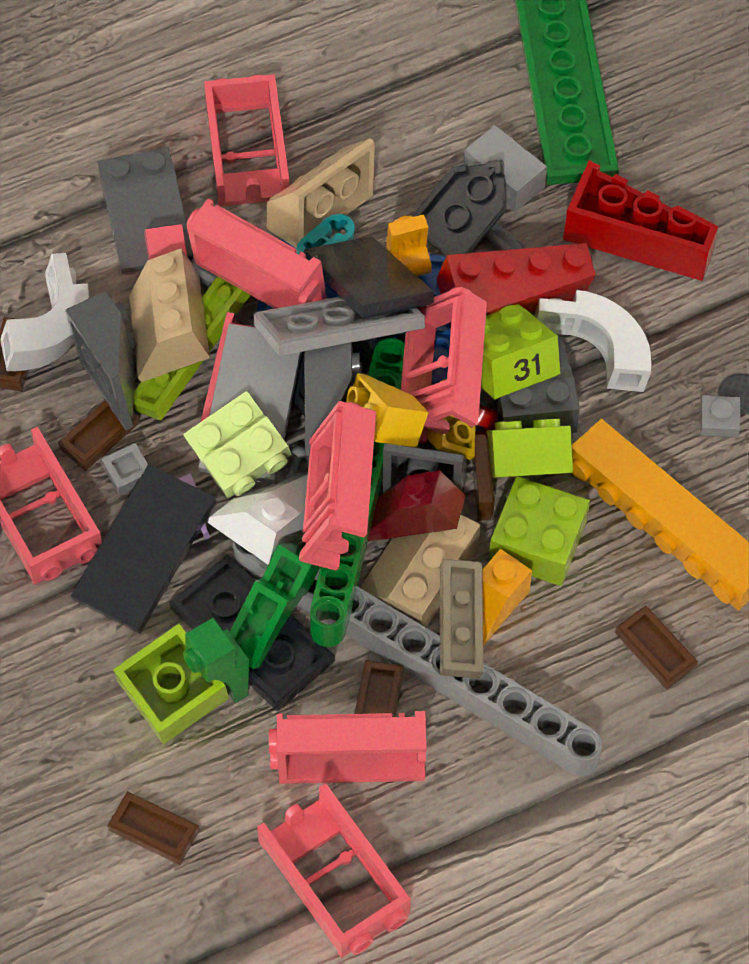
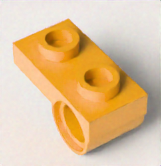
(408, 243)

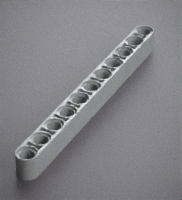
(425, 664)

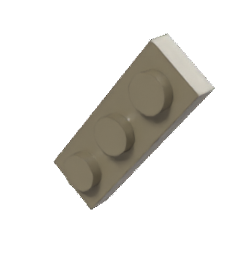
(461, 619)

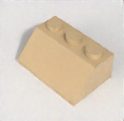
(330, 188)
(168, 316)
(410, 569)

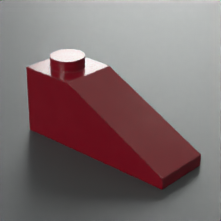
(417, 506)

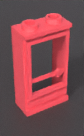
(241, 95)
(253, 258)
(461, 390)
(24, 470)
(338, 483)
(349, 748)
(309, 830)

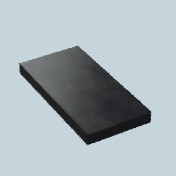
(370, 277)
(144, 548)
(293, 657)

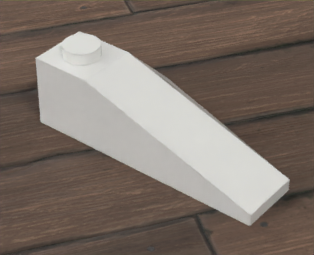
(265, 517)

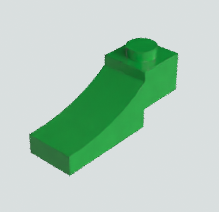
(272, 602)
(218, 658)

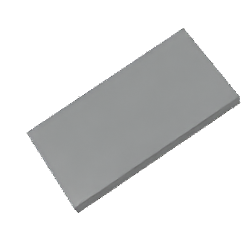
(328, 324)
(255, 367)

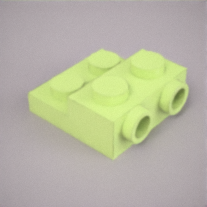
(238, 445)

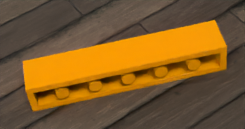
(664, 511)

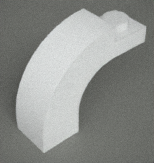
(608, 329)
(44, 339)

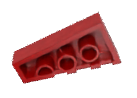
(638, 225)
(519, 275)

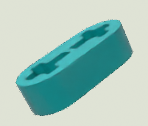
(322, 233)

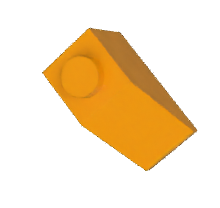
(503, 588)

